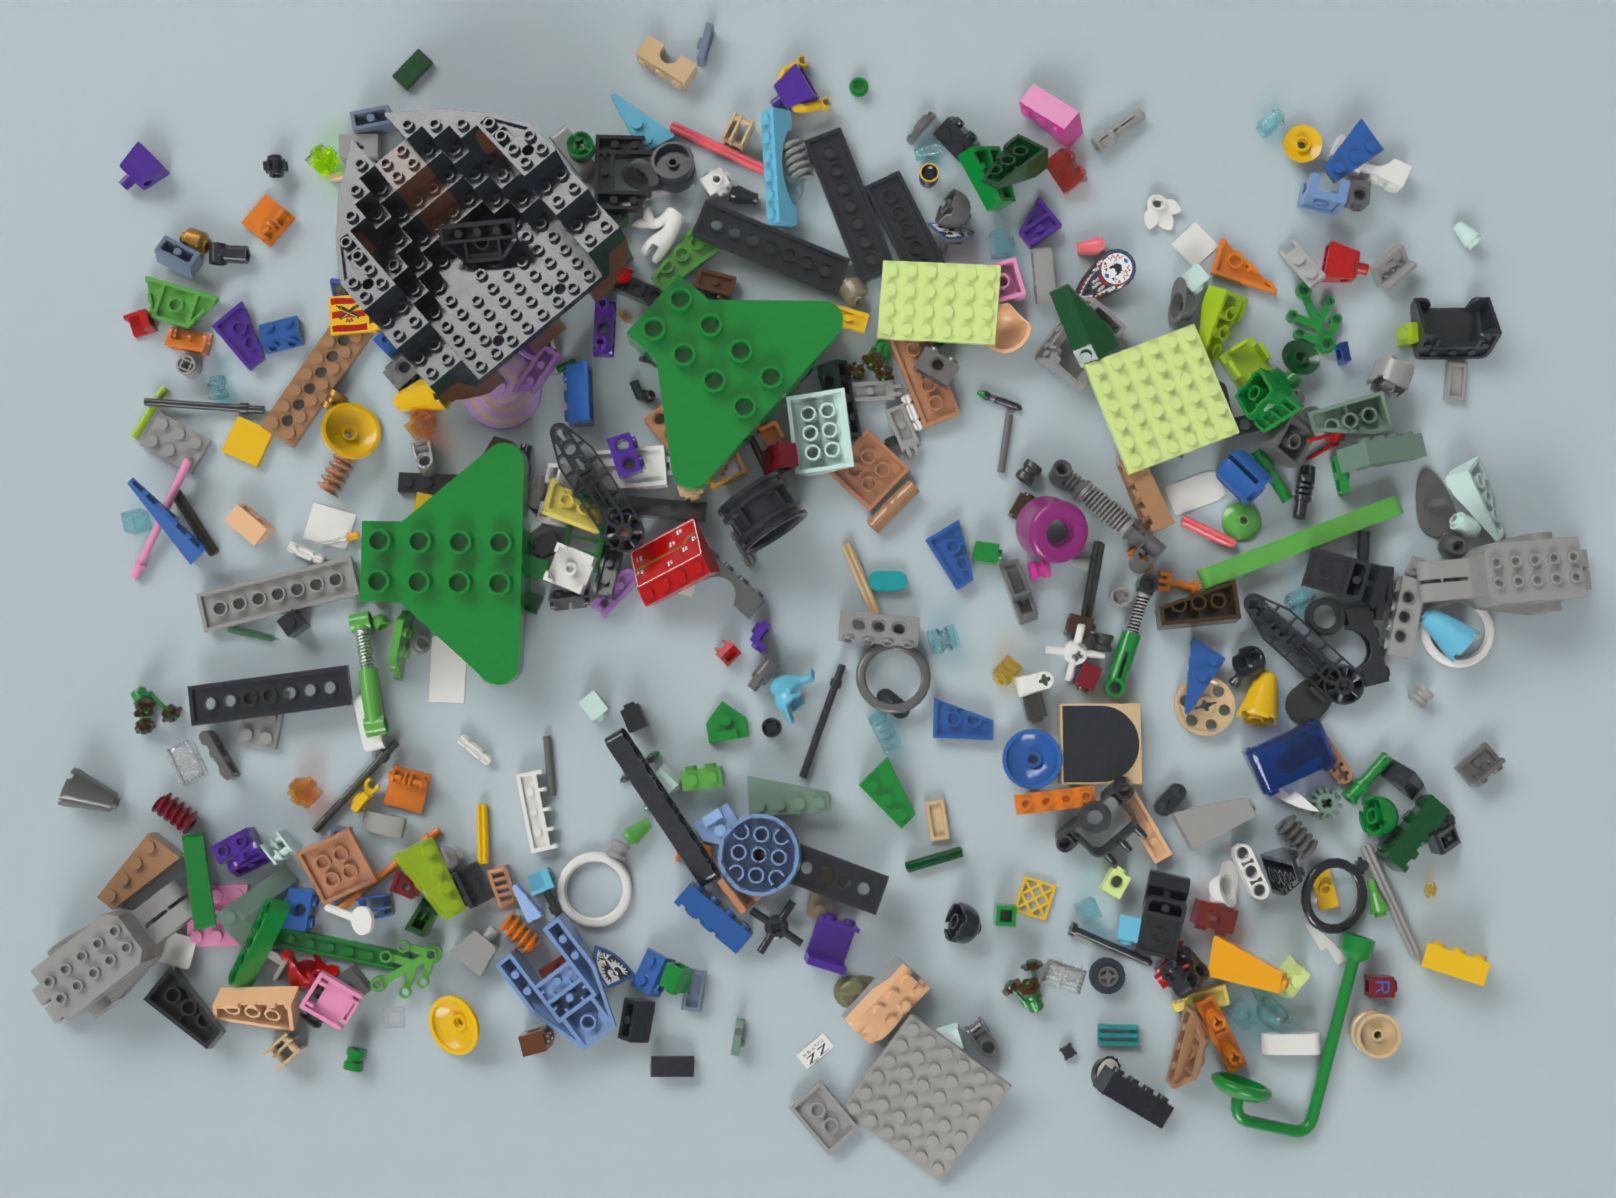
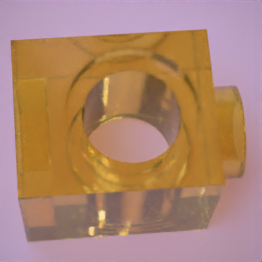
(1006, 671)

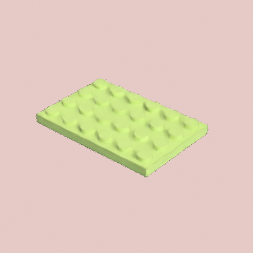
(939, 302)

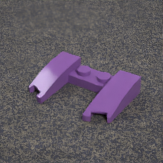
(539, 369)

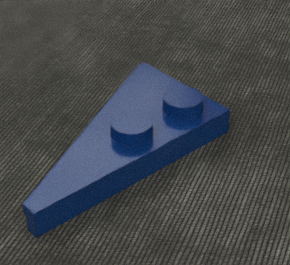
(1202, 668)

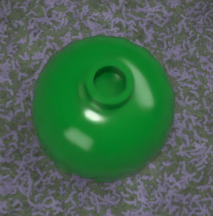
(1378, 816)

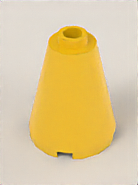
(419, 397)
(1260, 702)

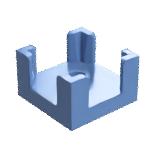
(1319, 200)

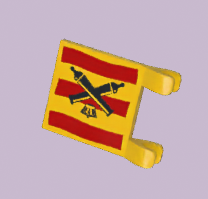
(348, 317)

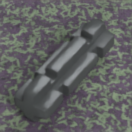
(748, 559)

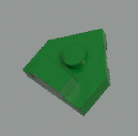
(726, 724)

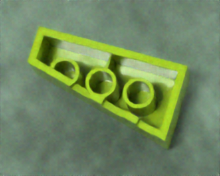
(430, 875)

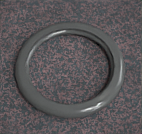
(887, 707)

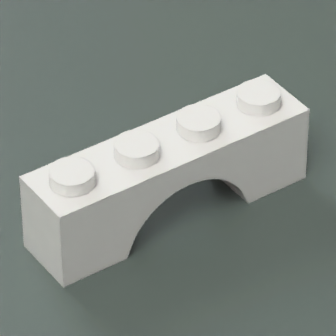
(1390, 176)

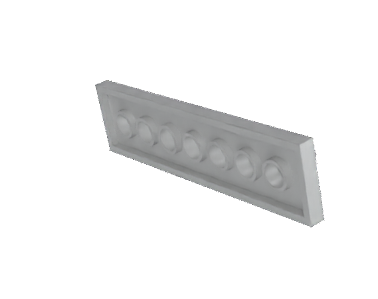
(268, 585)

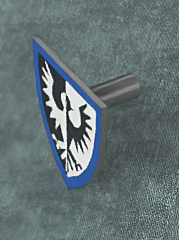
(951, 236)
(611, 967)

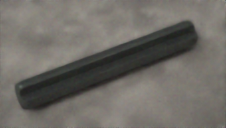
(195, 524)
(1092, 579)

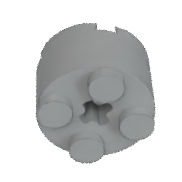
(1391, 376)

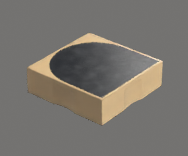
(1099, 742)

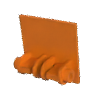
(268, 220)
(407, 788)

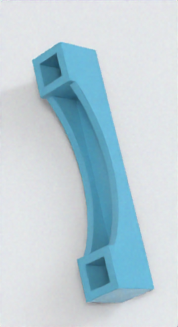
(779, 207)

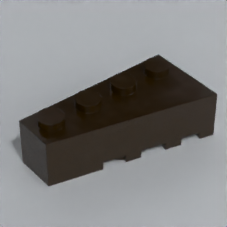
(1203, 608)

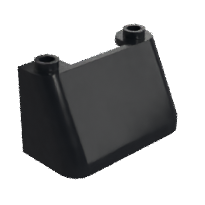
(1455, 331)

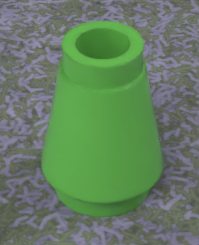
(636, 832)

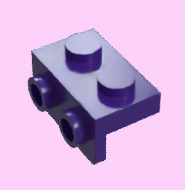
(759, 632)

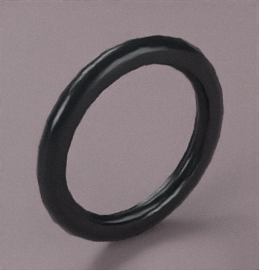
(1307, 889)

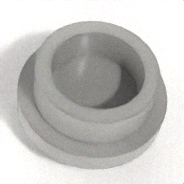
(420, 644)

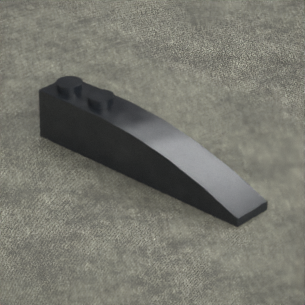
(1283, 869)

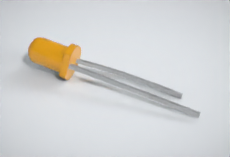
(349, 536)

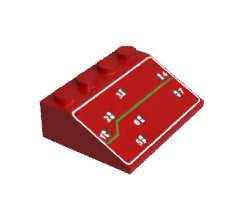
(672, 562)

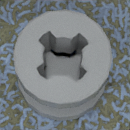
(1420, 696)
(618, 849)

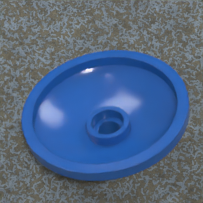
(1018, 759)

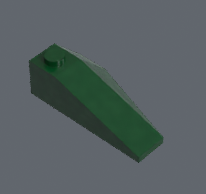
(1018, 162)

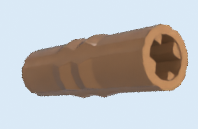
(893, 506)

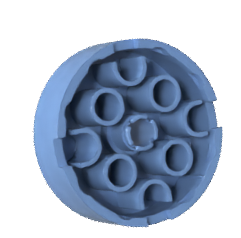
(780, 848)

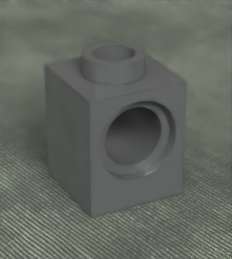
(1362, 188)

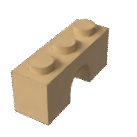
(678, 73)

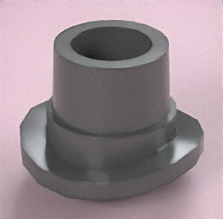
(1451, 544)

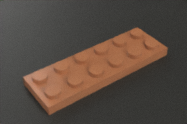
(931, 400)

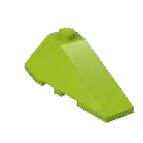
(1218, 316)

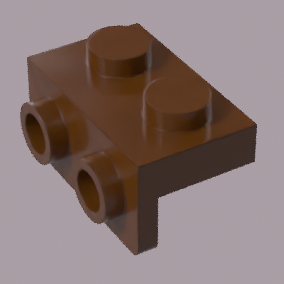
(715, 284)

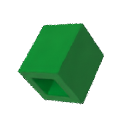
(986, 553)
(1004, 915)
(676, 977)

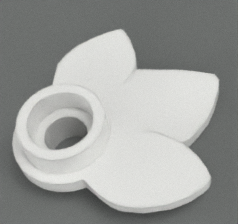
(1163, 214)

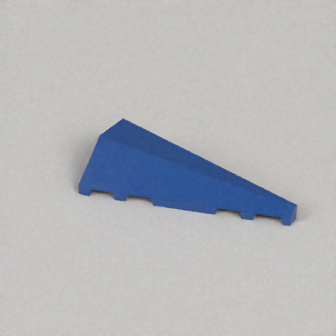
(184, 540)

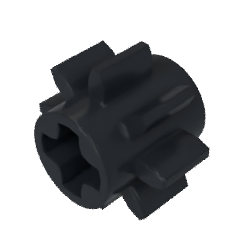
(275, 166)

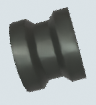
(1103, 642)

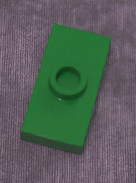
(1340, 479)

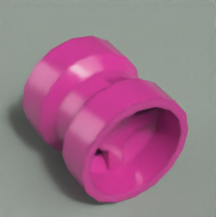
(1039, 569)

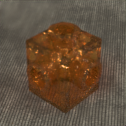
(414, 427)
(304, 791)

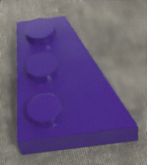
(240, 336)

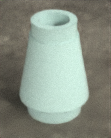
(1467, 235)

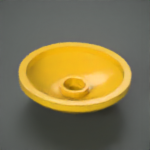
(351, 420)
(454, 1025)

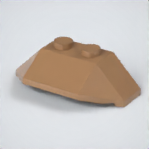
(1188, 1050)

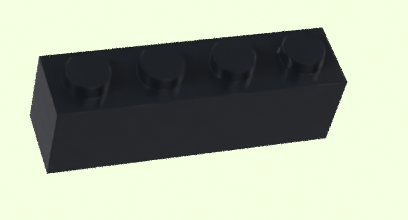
(1133, 1096)

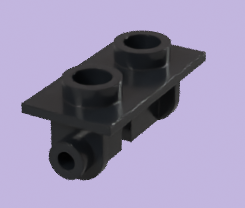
(561, 599)

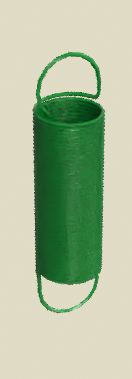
(562, 367)

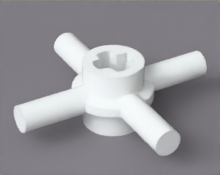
(1075, 652)

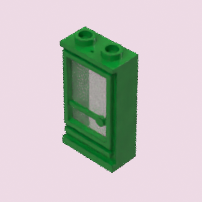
(585, 540)

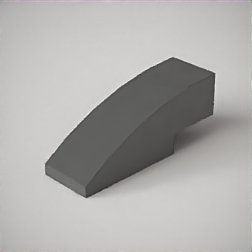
(1019, 591)

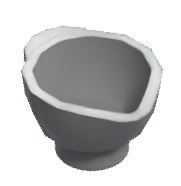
(451, 857)

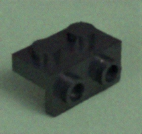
(955, 136)
(473, 885)

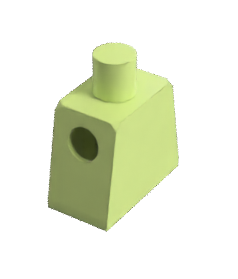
(1297, 976)

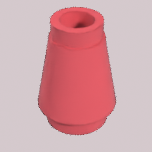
(1091, 247)

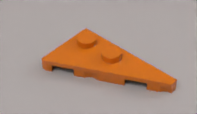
(1233, 267)

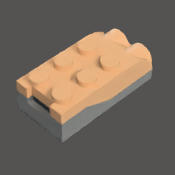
(885, 1001)

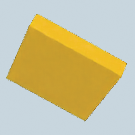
(247, 441)

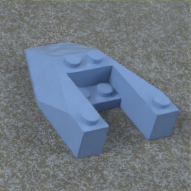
(571, 995)

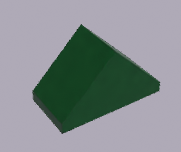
(422, 919)

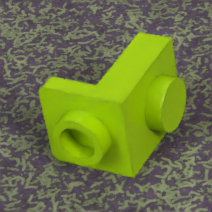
(1407, 335)

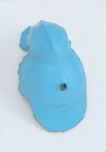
(788, 691)

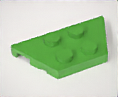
(177, 303)
(399, 647)

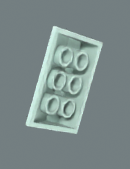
(820, 432)

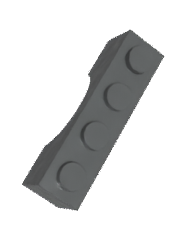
(746, 599)

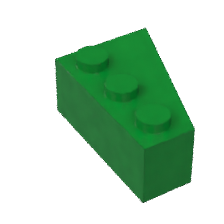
(976, 163)
(888, 793)

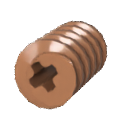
(336, 474)

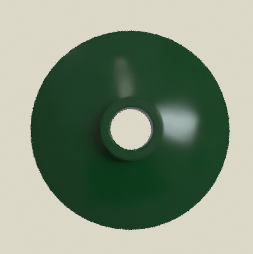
(1305, 353)

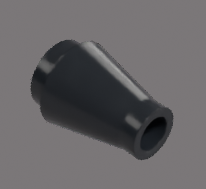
(741, 195)

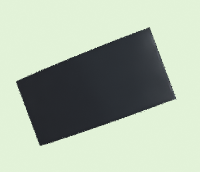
(672, 1066)

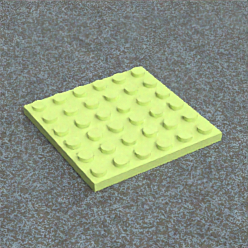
(1161, 399)

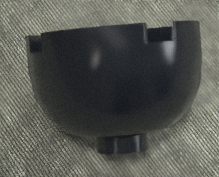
(963, 923)

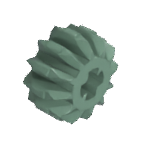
(1328, 795)

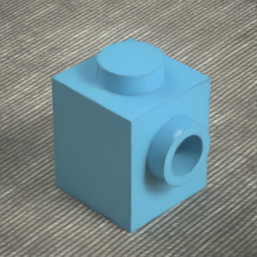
(1128, 929)

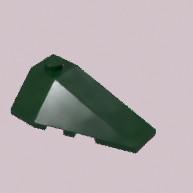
(1085, 330)

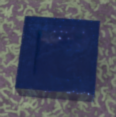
(1342, 353)

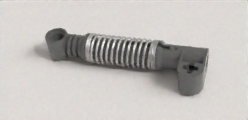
(1111, 513)

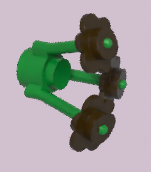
(1028, 987)

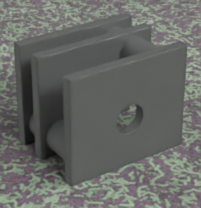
(355, 978)

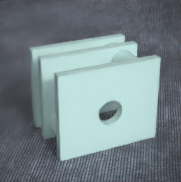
(281, 853)

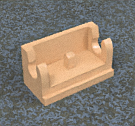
(249, 524)

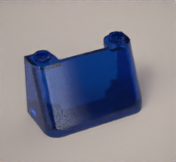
(1290, 756)

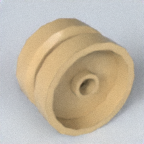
(1386, 1030)

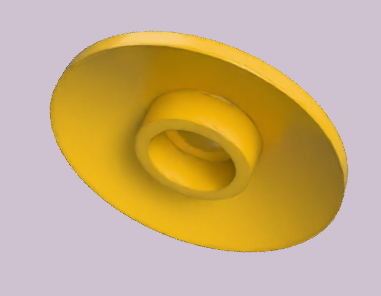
(1308, 138)

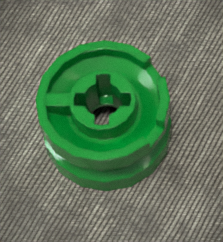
(583, 154)

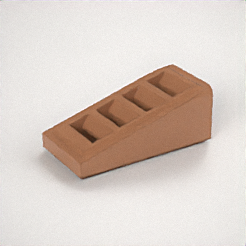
(493, 880)

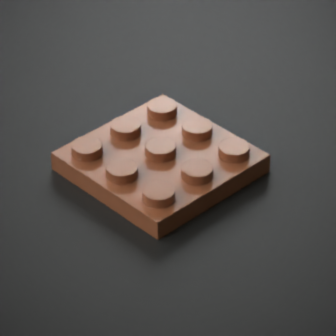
(874, 471)
(337, 865)

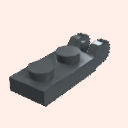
(219, 754)

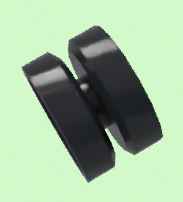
(674, 166)

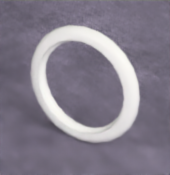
(1466, 661)
(626, 892)

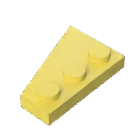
(567, 508)

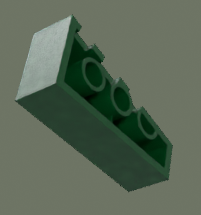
(1412, 833)

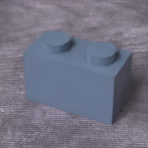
(371, 120)
(178, 257)

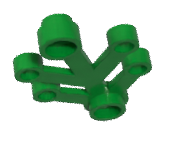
(1315, 321)

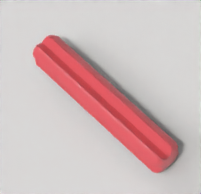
(1208, 532)

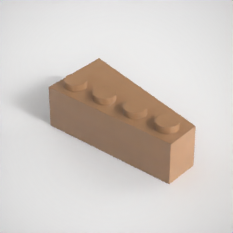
(1146, 499)
(143, 868)

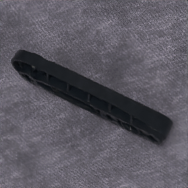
(589, 479)
(1295, 639)

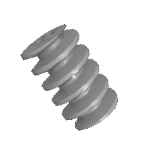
(795, 160)

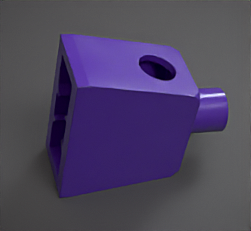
(141, 168)

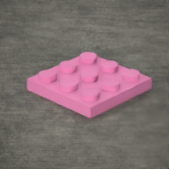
(217, 936)

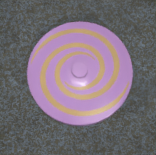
(502, 407)

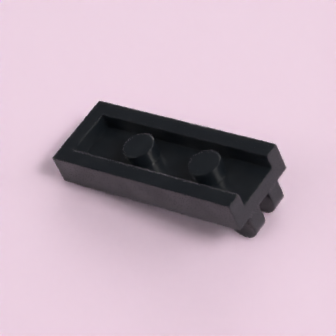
(607, 573)

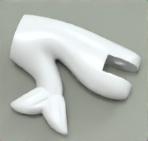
(669, 221)

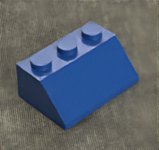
(579, 394)

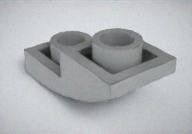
(384, 824)

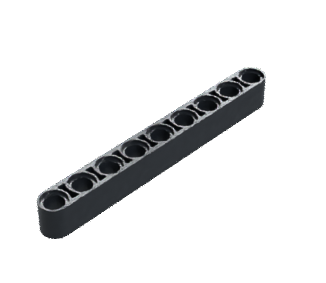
(662, 807)

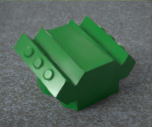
(1268, 399)

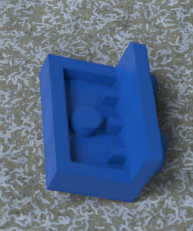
(281, 335)
(650, 973)

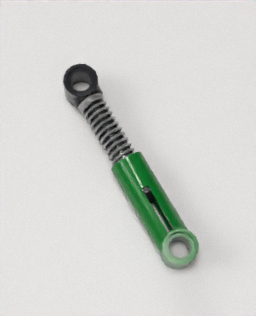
(1130, 638)

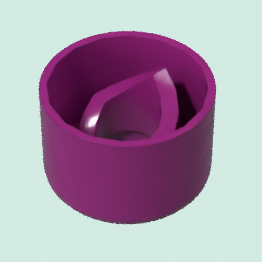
(1033, 526)

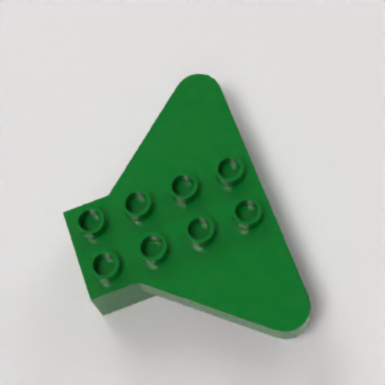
(726, 369)
(462, 563)

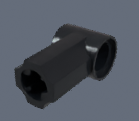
(221, 254)

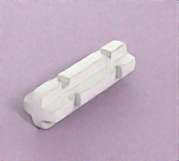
(912, 412)
(305, 553)
(475, 749)

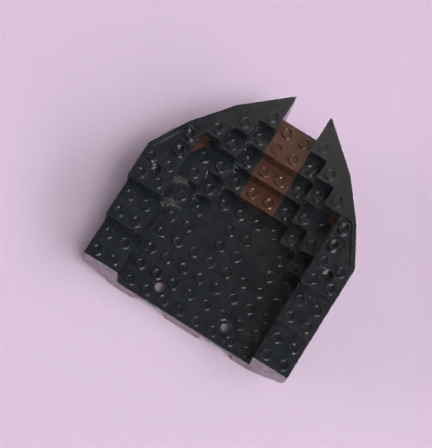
(452, 311)

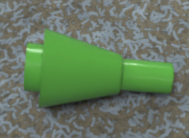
(1377, 904)

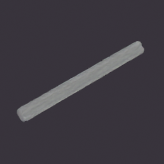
(1390, 899)

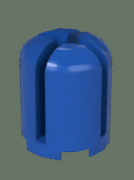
(1243, 476)

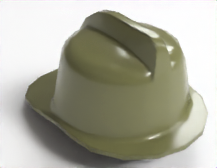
(850, 987)

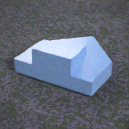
(715, 824)

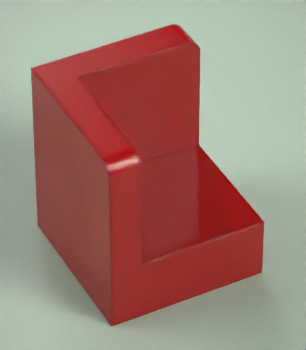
(141, 323)

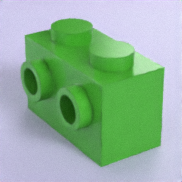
(703, 778)

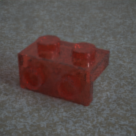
(1066, 170)

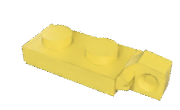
(1219, 992)

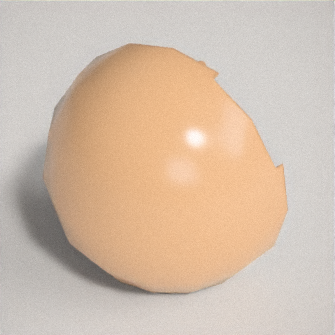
(1011, 330)

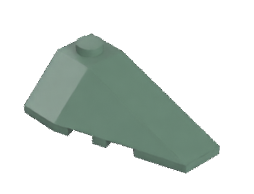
(1356, 416)
(242, 913)

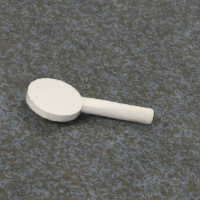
(361, 918)

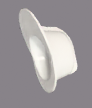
(1224, 886)

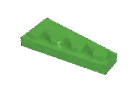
(684, 260)

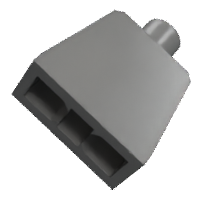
(478, 949)

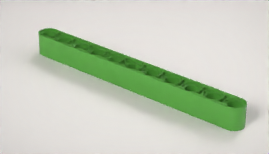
(1300, 542)

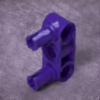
(604, 316)

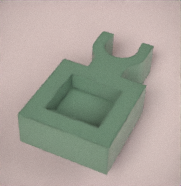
(738, 1042)

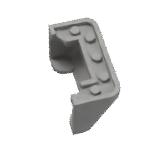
(1058, 355)

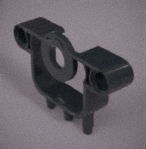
(1119, 839)

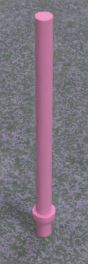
(140, 564)

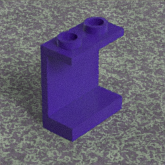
(830, 943)

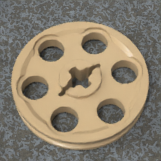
(1212, 711)

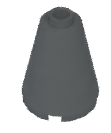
(87, 793)

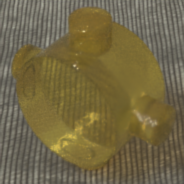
(1430, 889)

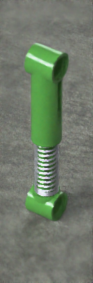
(375, 720)

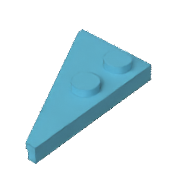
(642, 125)

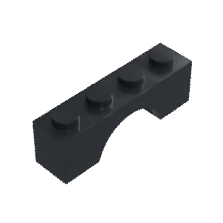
(1373, 667)

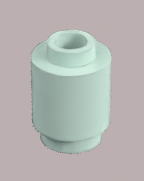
(1465, 525)

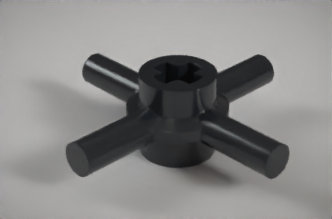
(774, 919)

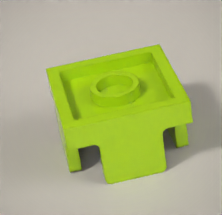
(1244, 359)

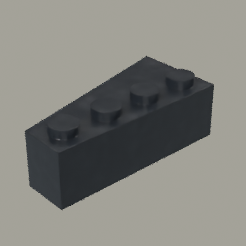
(184, 1007)

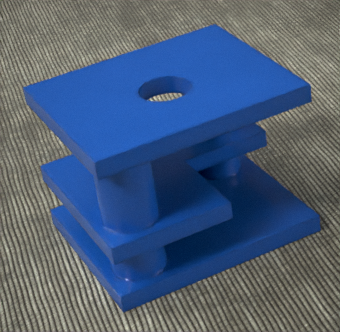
(386, 904)

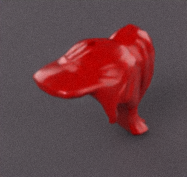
(306, 971)

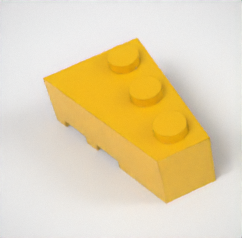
(1455, 963)

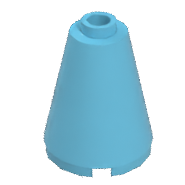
(1448, 633)

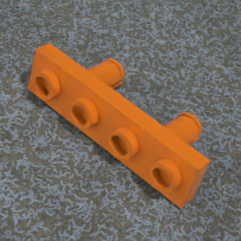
(1054, 799)
(1220, 1033)

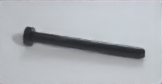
(1075, 930)

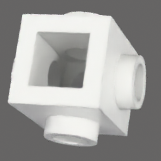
(716, 183)

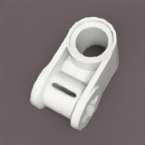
(1030, 684)

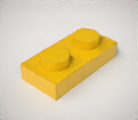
(854, 319)

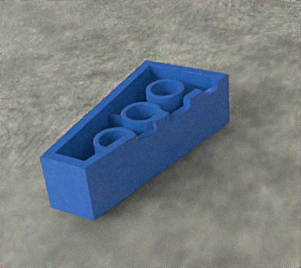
(714, 916)

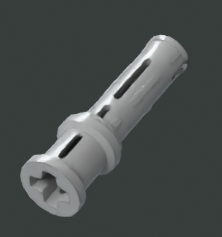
(1111, 135)

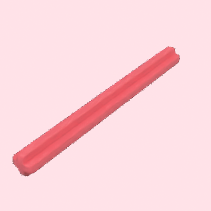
(717, 147)

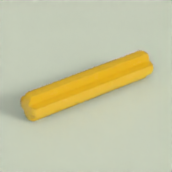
(482, 834)

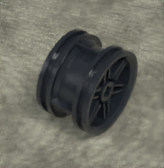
(762, 512)

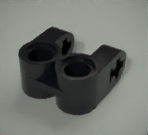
(1187, 981)

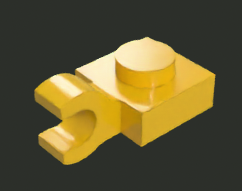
(362, 799)

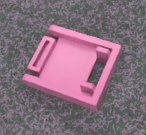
(335, 1002)

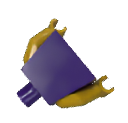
(796, 90)

